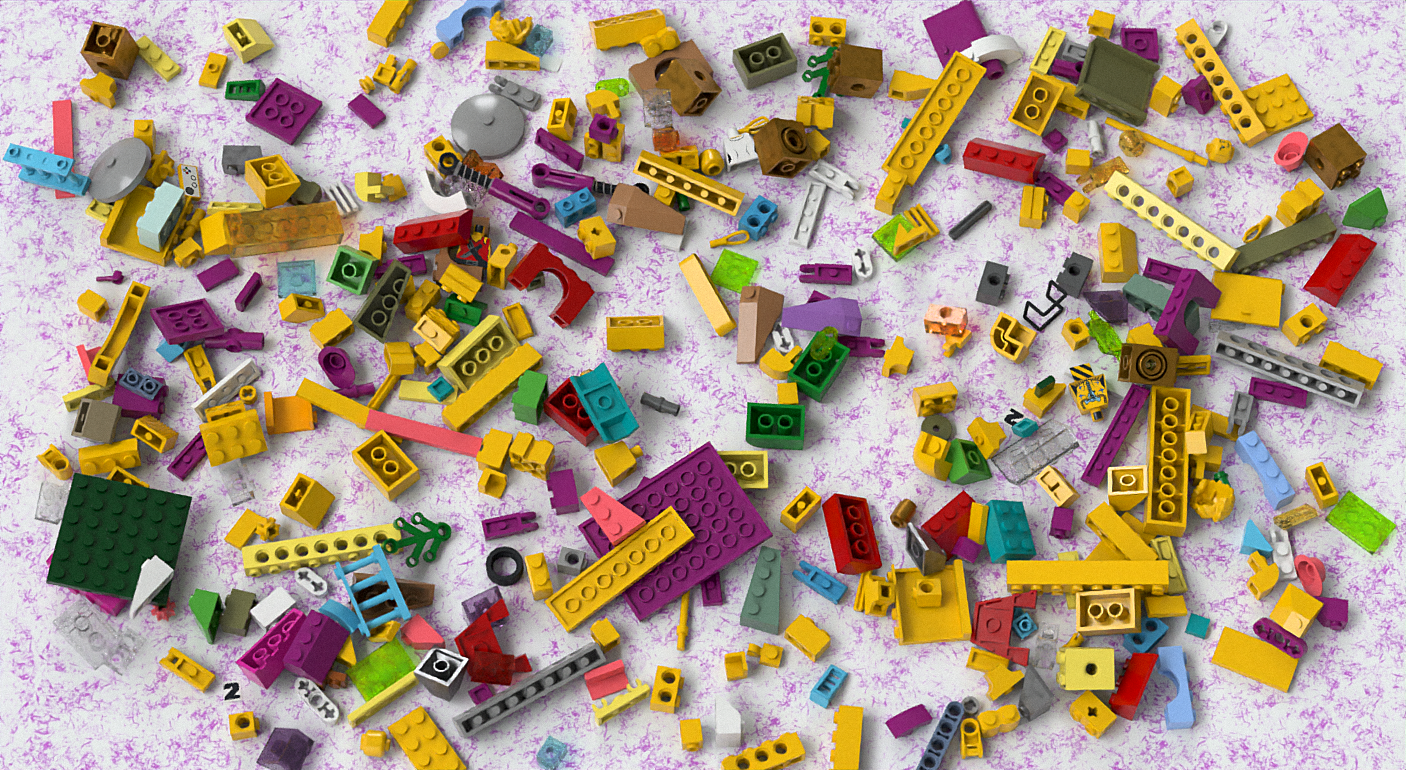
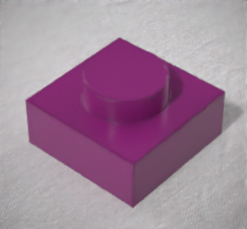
(1054, 140)

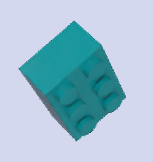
(1008, 532)

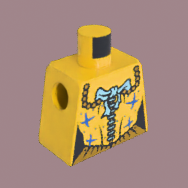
(1090, 396)

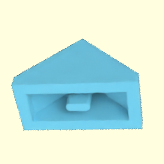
(1254, 541)

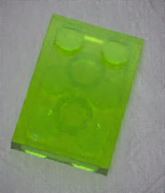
(1360, 522)
(380, 669)

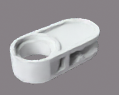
(1216, 37)

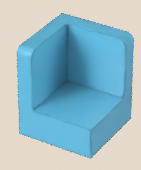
(170, 352)

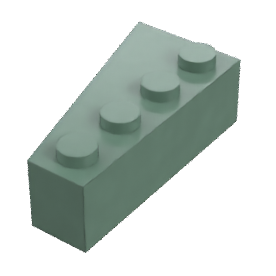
(1153, 298)
(763, 596)

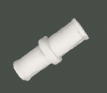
(1095, 138)

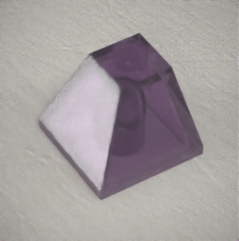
(1109, 305)

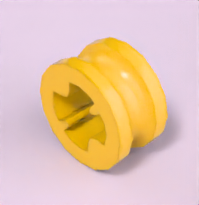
(367, 84)
(248, 389)

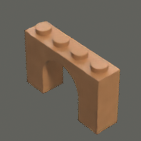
(644, 74)
(443, 260)

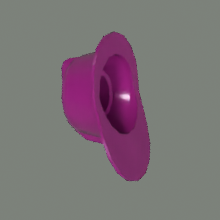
(337, 366)

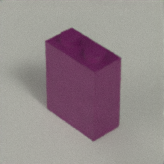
(136, 406)

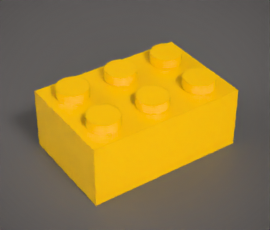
(1036, 103)
(233, 437)
(385, 465)
(1108, 612)

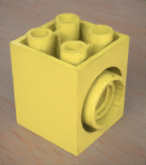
(1073, 664)

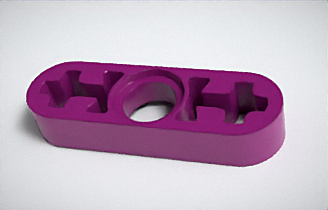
(1272, 639)

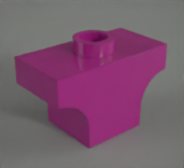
(1198, 94)

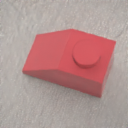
(420, 634)

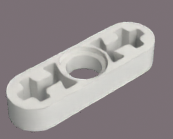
(317, 693)

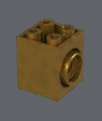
(110, 50)
(855, 71)
(690, 87)
(782, 148)
(1335, 156)
(1159, 364)

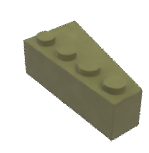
(382, 303)

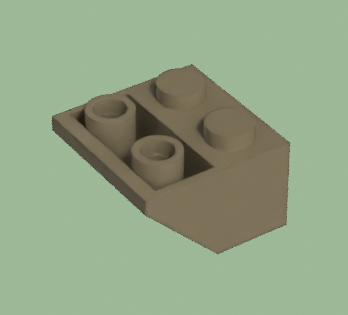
(96, 421)

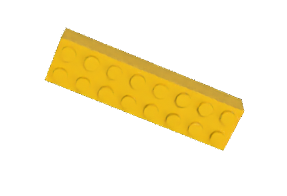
(1167, 461)
(1085, 576)

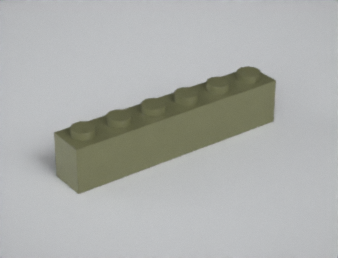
(1284, 243)

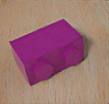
(564, 492)

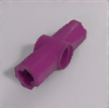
(1067, 69)
(235, 340)

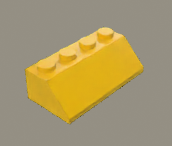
(626, 28)

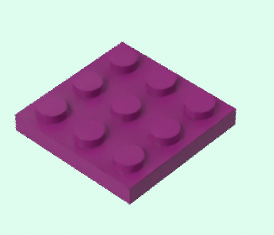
(284, 111)
(187, 321)

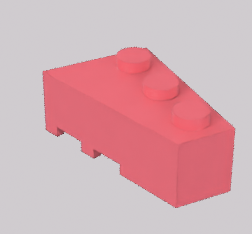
(611, 516)

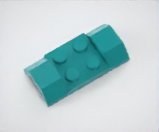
(605, 404)

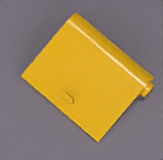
(1248, 299)

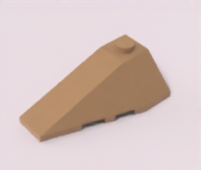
(638, 209)
(757, 316)
(414, 594)

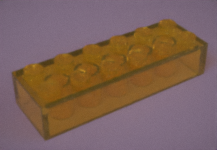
(283, 229)

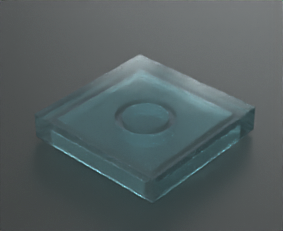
(296, 278)

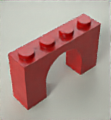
(575, 291)

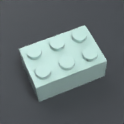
(160, 216)

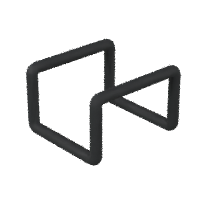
(1055, 303)

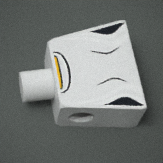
(739, 151)

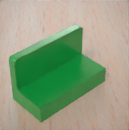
(464, 312)

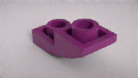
(908, 720)

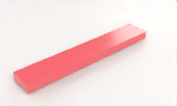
(63, 135)
(423, 433)

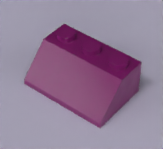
(315, 647)

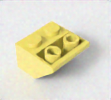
(246, 38)

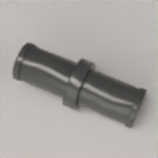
(660, 404)

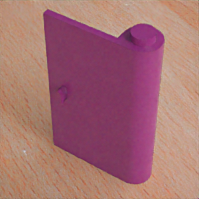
(955, 30)

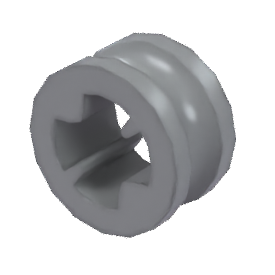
(973, 711)

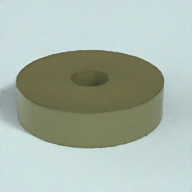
(939, 422)

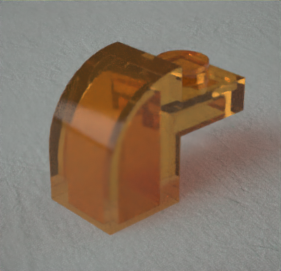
(474, 161)

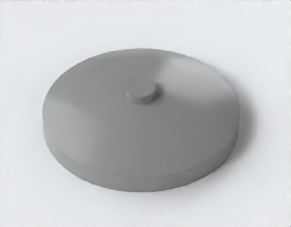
(488, 125)
(119, 170)

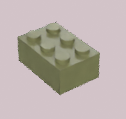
(764, 61)

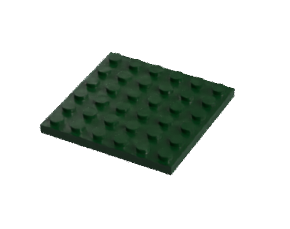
(112, 532)

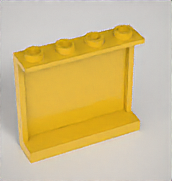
(121, 228)
(930, 624)

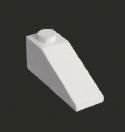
(152, 580)

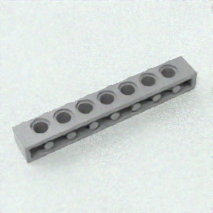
(1288, 369)
(529, 690)

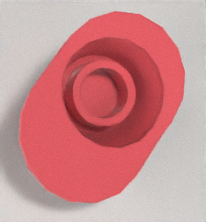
(1291, 151)
(1311, 574)

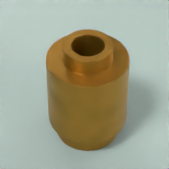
(903, 513)

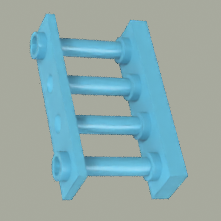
(47, 169)
(384, 575)

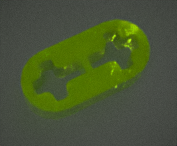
(613, 86)
(827, 345)

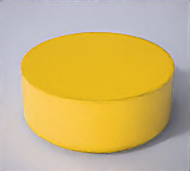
(439, 50)

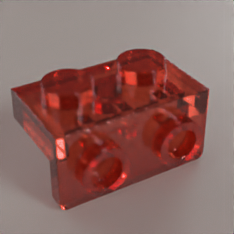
(492, 668)

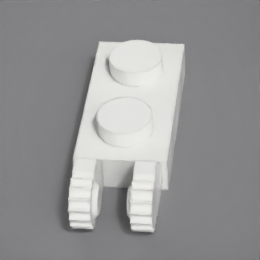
(834, 178)
(1282, 555)

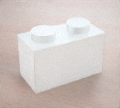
(273, 609)

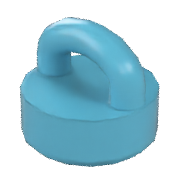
(943, 152)

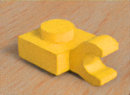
(386, 72)
(953, 342)
(769, 655)

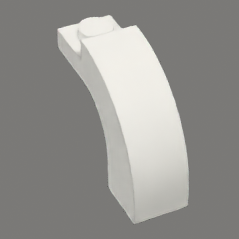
(993, 47)
(437, 201)

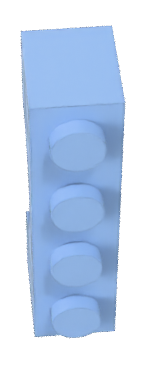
(451, 28)
(1275, 485)
(1172, 664)

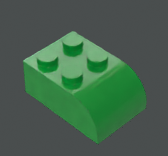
(817, 376)
(775, 426)

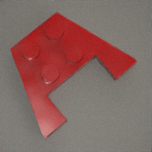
(994, 625)
(481, 637)

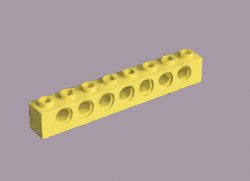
(1227, 253)
(312, 545)

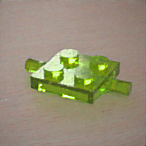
(1105, 335)

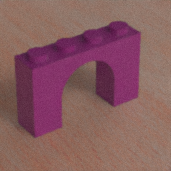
(1171, 325)

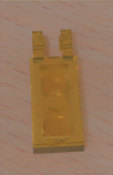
(1101, 174)

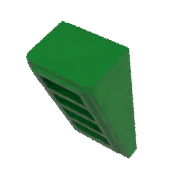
(257, 89)

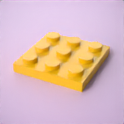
(1278, 104)

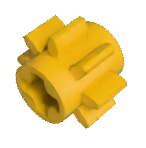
(267, 529)

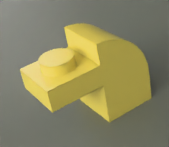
(369, 187)

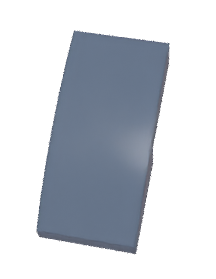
(139, 384)

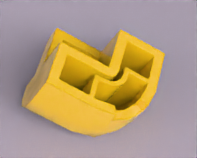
(1011, 338)
(930, 456)

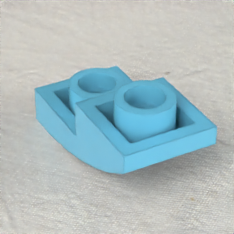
(341, 614)
(1022, 623)

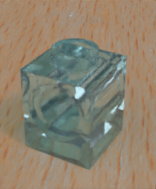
(541, 34)
(555, 746)

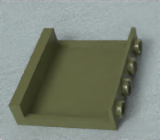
(1116, 80)

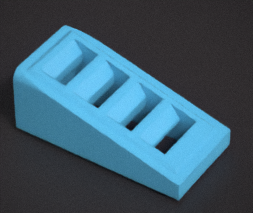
(820, 695)

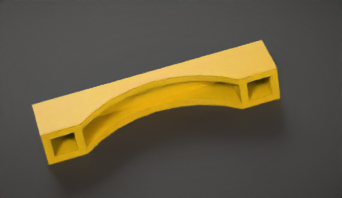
(126, 320)

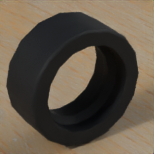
(504, 552)

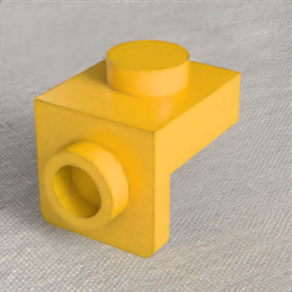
(396, 182)

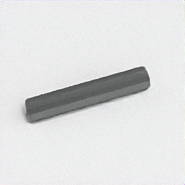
(970, 220)

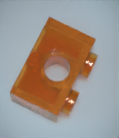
(665, 139)
(946, 320)

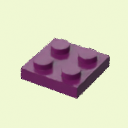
(1141, 41)

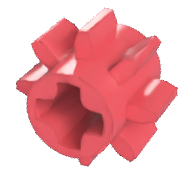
(164, 613)

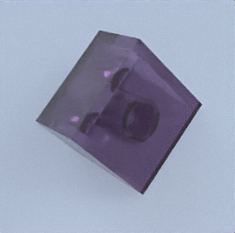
(477, 605)
(285, 750)

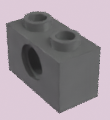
(1081, 267)
(996, 274)

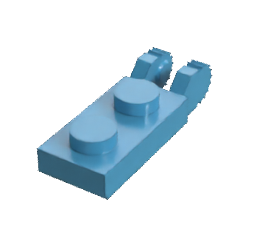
(821, 582)

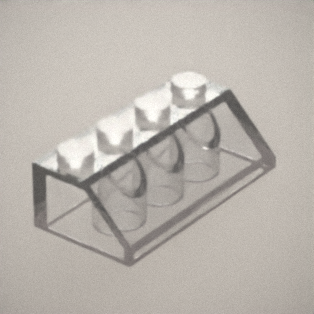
(1034, 453)

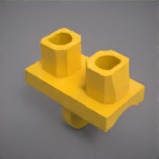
(161, 168)

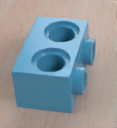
(575, 207)
(754, 216)
(1148, 638)

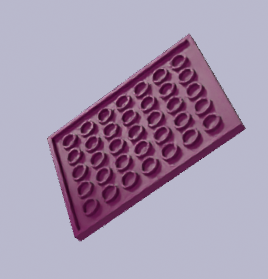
(710, 506)

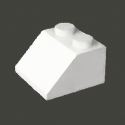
(728, 724)

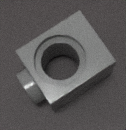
(569, 554)

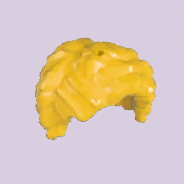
(510, 31)
(1212, 500)

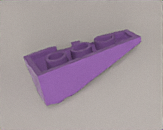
(835, 312)

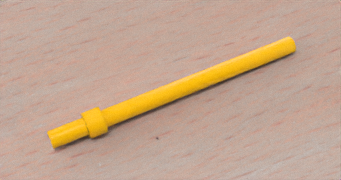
(1188, 155)
(682, 628)

